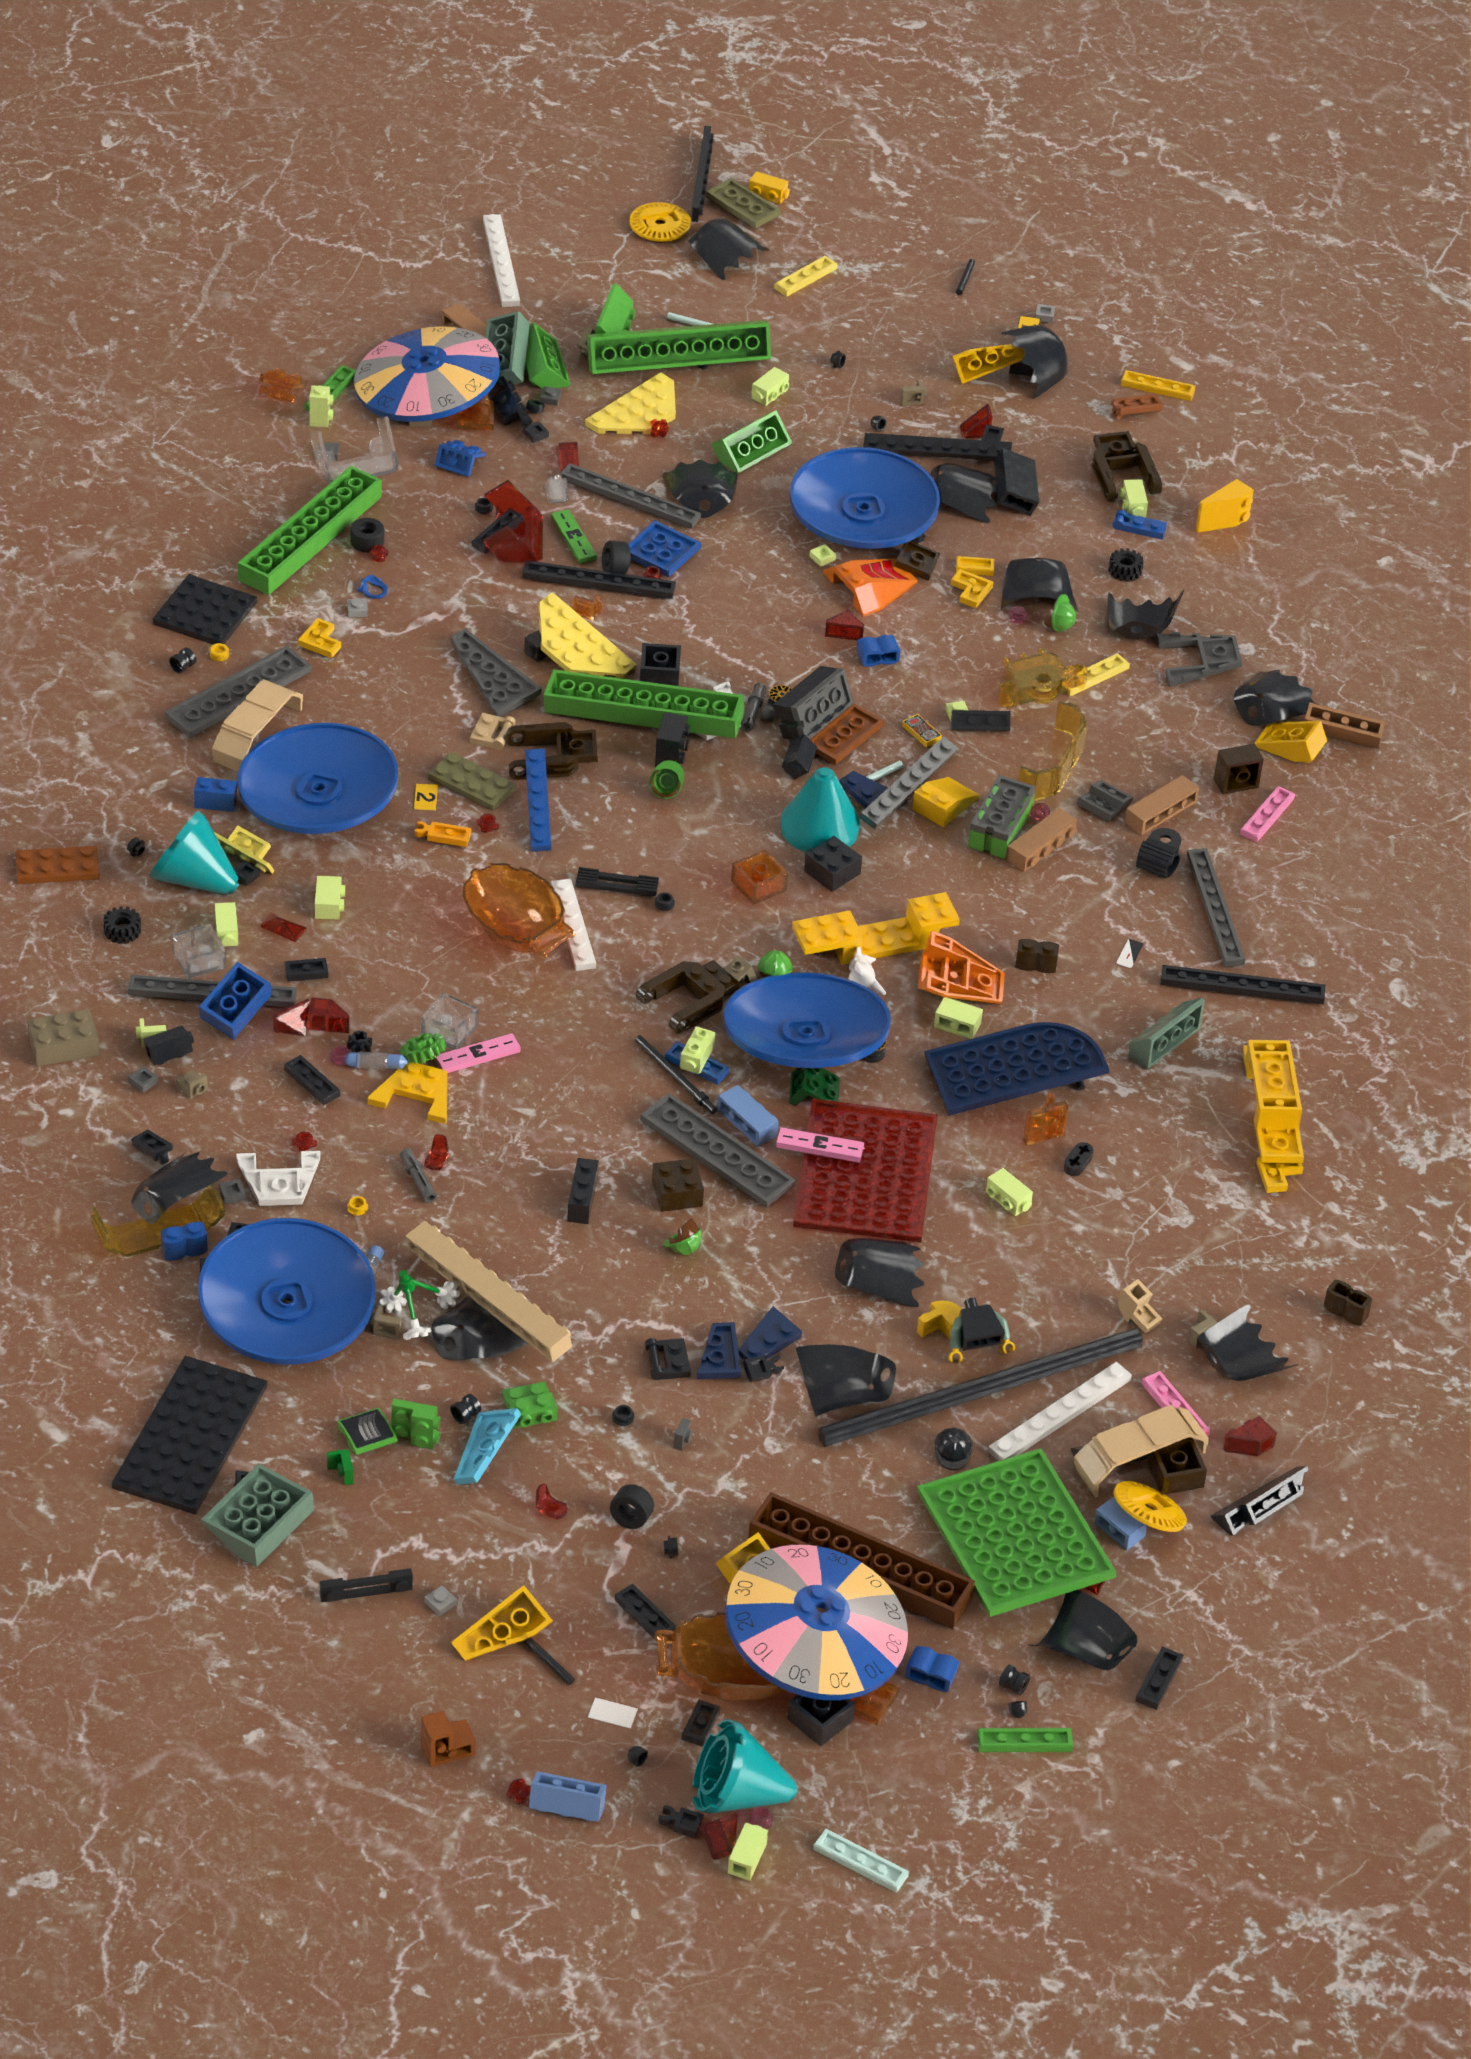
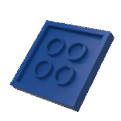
(663, 548)

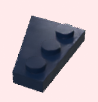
(863, 789)
(770, 1336)
(721, 1353)

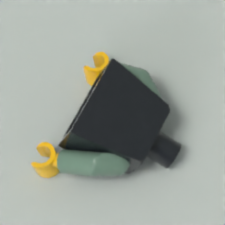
(978, 1328)

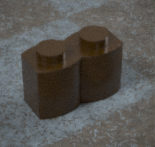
(1037, 956)
(1347, 1302)

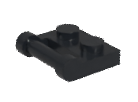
(675, 1358)

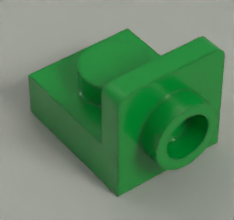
(342, 1462)

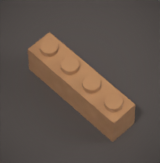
(461, 317)
(1347, 725)
(1161, 805)
(1041, 840)

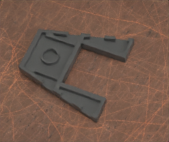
(1216, 652)

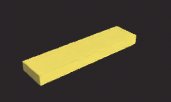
(805, 276)
(1102, 671)

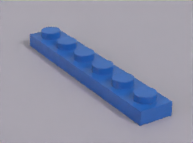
(538, 800)

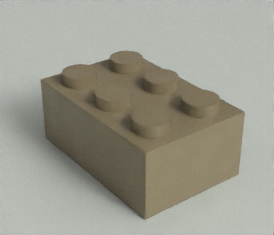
(63, 1037)

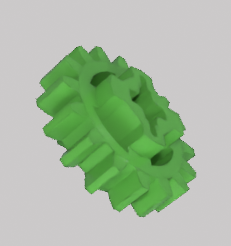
(423, 1048)

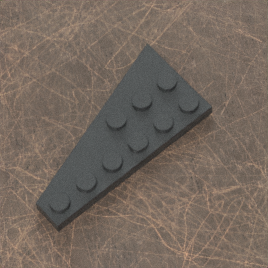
(495, 677)

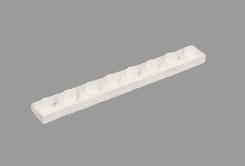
(501, 260)
(1060, 1412)

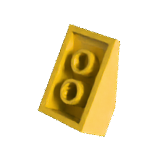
(1225, 507)
(1293, 740)
(943, 800)
(734, 1560)

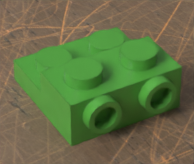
(533, 1402)
(416, 1422)

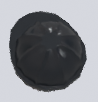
(953, 1448)

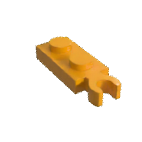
(443, 833)

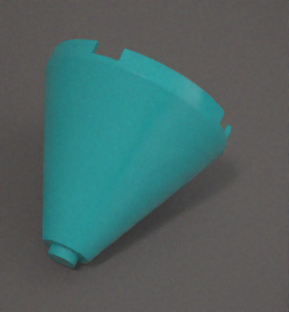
(820, 812)
(197, 860)
(738, 1773)

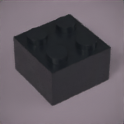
(660, 663)
(671, 739)
(833, 863)
(820, 1717)

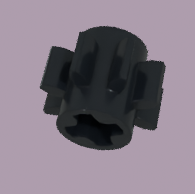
(359, 1042)

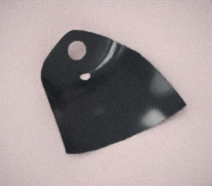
(1036, 579)
(482, 1333)
(841, 1375)
(1089, 1631)

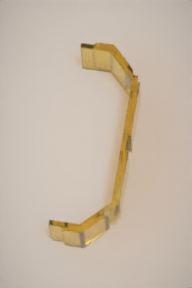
(1051, 780)
(142, 1236)

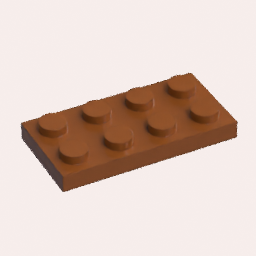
(846, 733)
(57, 864)

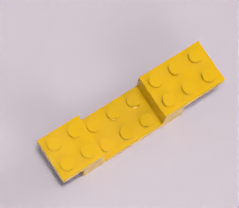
(877, 939)
(1277, 1098)

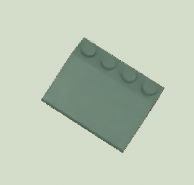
(259, 1514)

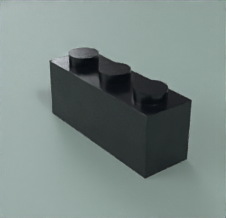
(583, 1191)

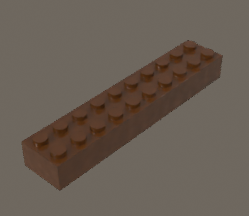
(914, 1580)

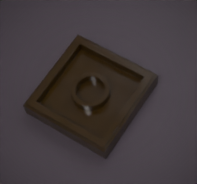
(917, 559)

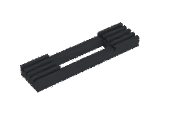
(589, 879)
(397, 1581)

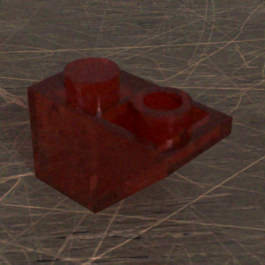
(327, 1016)
(1251, 1438)

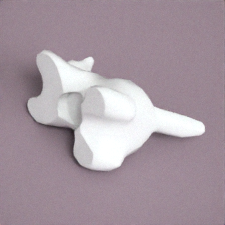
(863, 972)

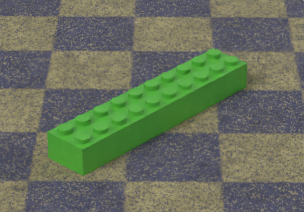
(678, 346)
(309, 530)
(642, 702)

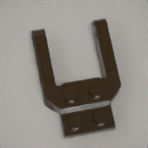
(1119, 452)
(572, 747)
(707, 982)

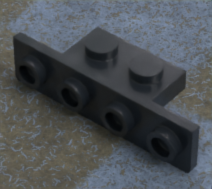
(508, 404)

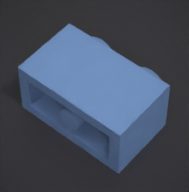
(1119, 1524)

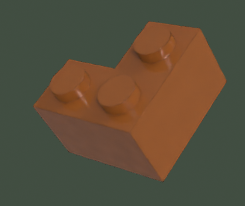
(445, 1741)

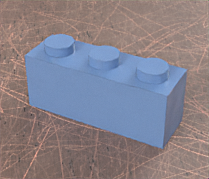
(748, 1115)
(567, 1796)

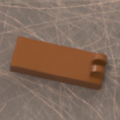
(1135, 405)

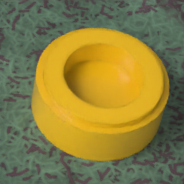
(219, 652)

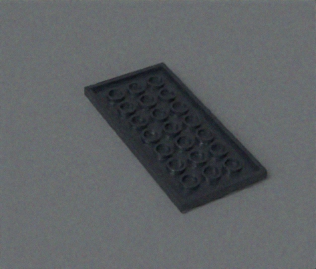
(189, 1435)

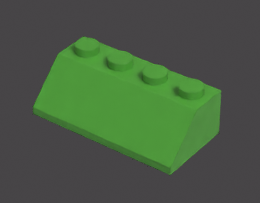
(616, 312)
(545, 359)
(752, 442)

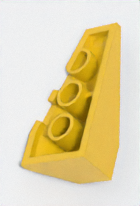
(982, 361)
(506, 1624)

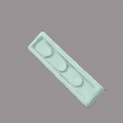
(861, 1860)

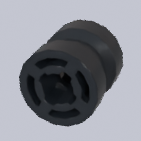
(181, 661)
(465, 1409)
(1014, 1679)

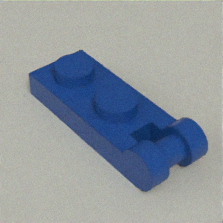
(1139, 525)

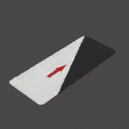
(1129, 953)

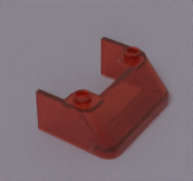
(525, 540)

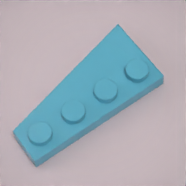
(484, 1442)

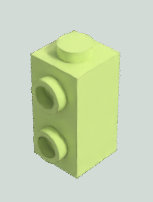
(770, 386)
(320, 405)
(1134, 497)
(226, 923)
(697, 1050)
(1009, 1192)
(747, 1851)

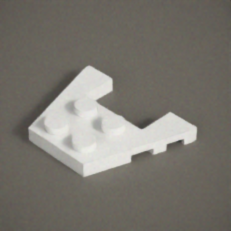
(281, 1185)

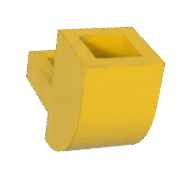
(940, 1317)

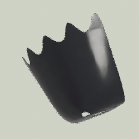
(722, 244)
(1043, 353)
(687, 484)
(965, 489)
(1141, 620)
(1281, 698)
(173, 1183)
(880, 1268)
(1238, 1351)

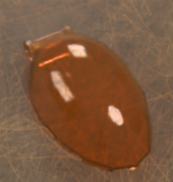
(517, 908)
(709, 1661)

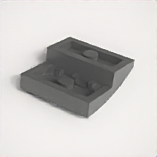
(1105, 800)

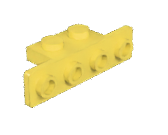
(248, 847)

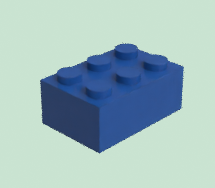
(235, 1000)

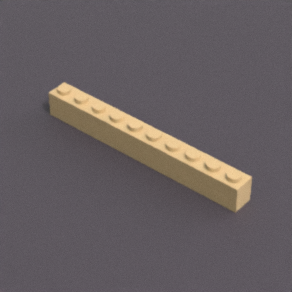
(489, 1291)

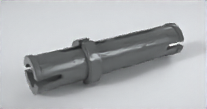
(754, 702)
(414, 1168)

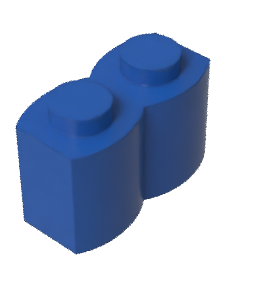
(878, 650)
(184, 1241)
(932, 1668)

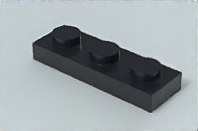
(510, 518)
(980, 720)
(312, 1080)
(643, 1610)
(1159, 1678)

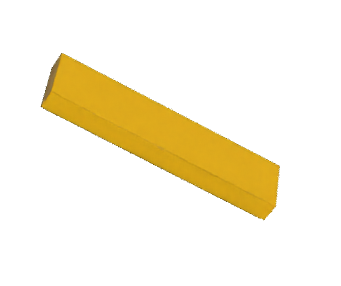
(1158, 385)

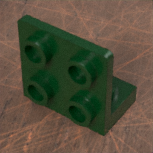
(815, 1083)

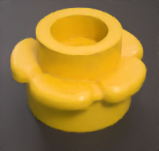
(357, 1206)

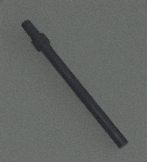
(699, 1096)

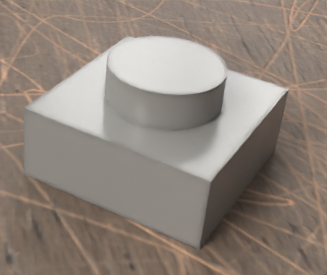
(1045, 312)
(357, 607)
(440, 1600)

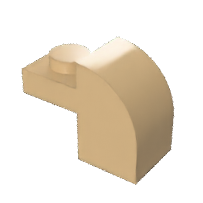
(1134, 1306)

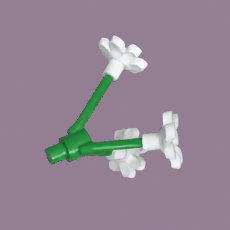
(394, 1300)

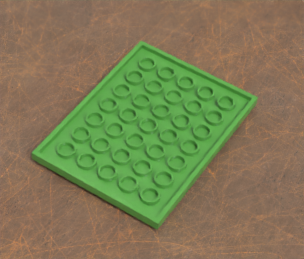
(1016, 1532)

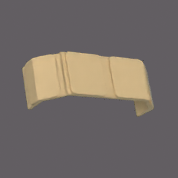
(249, 719)
(1135, 1440)

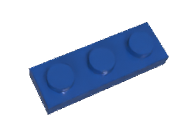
(712, 1070)

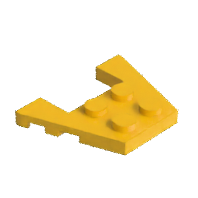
(418, 1083)

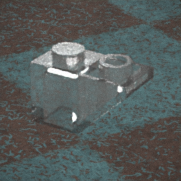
(556, 489)

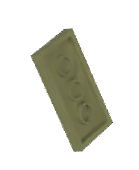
(743, 203)
(472, 781)

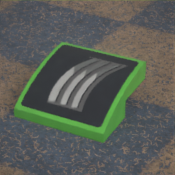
(367, 1431)

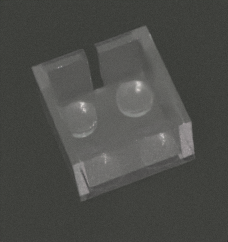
(205, 955)
(451, 1019)

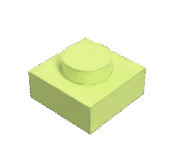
(822, 555)
(955, 706)

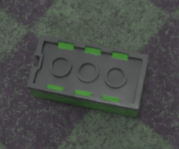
(1001, 816)

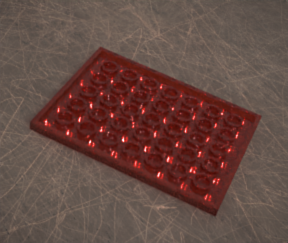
(881, 1192)

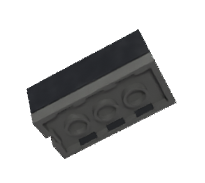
(813, 703)

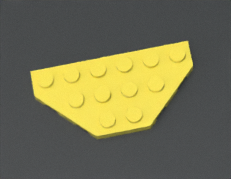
(637, 408)
(577, 644)

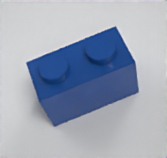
(215, 794)

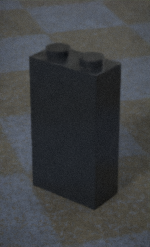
(1016, 481)

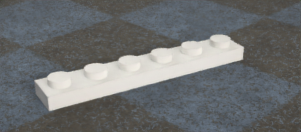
(578, 945)

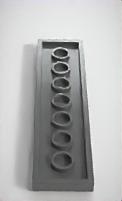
(222, 698)
(717, 1150)

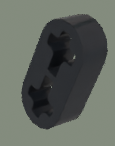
(1075, 1157)

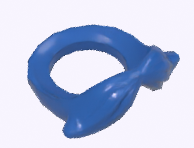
(377, 582)

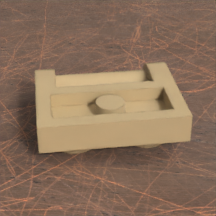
(487, 728)

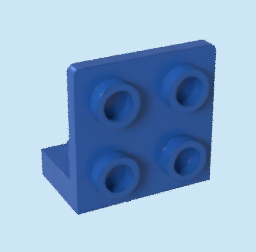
(457, 457)

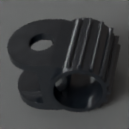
(1159, 856)

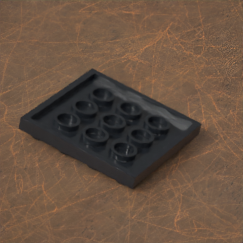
(204, 610)

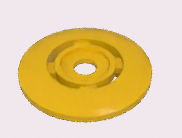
(662, 211)
(1134, 1496)

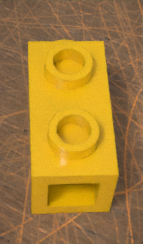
(769, 187)

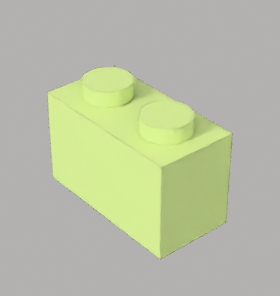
(328, 897)
(958, 1018)

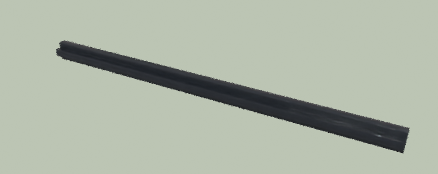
(979, 1387)

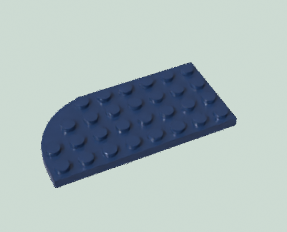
(1013, 1064)

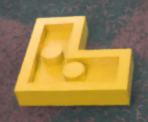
(974, 587)
(317, 639)
(1274, 1174)

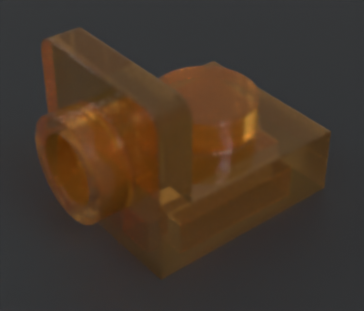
(586, 607)

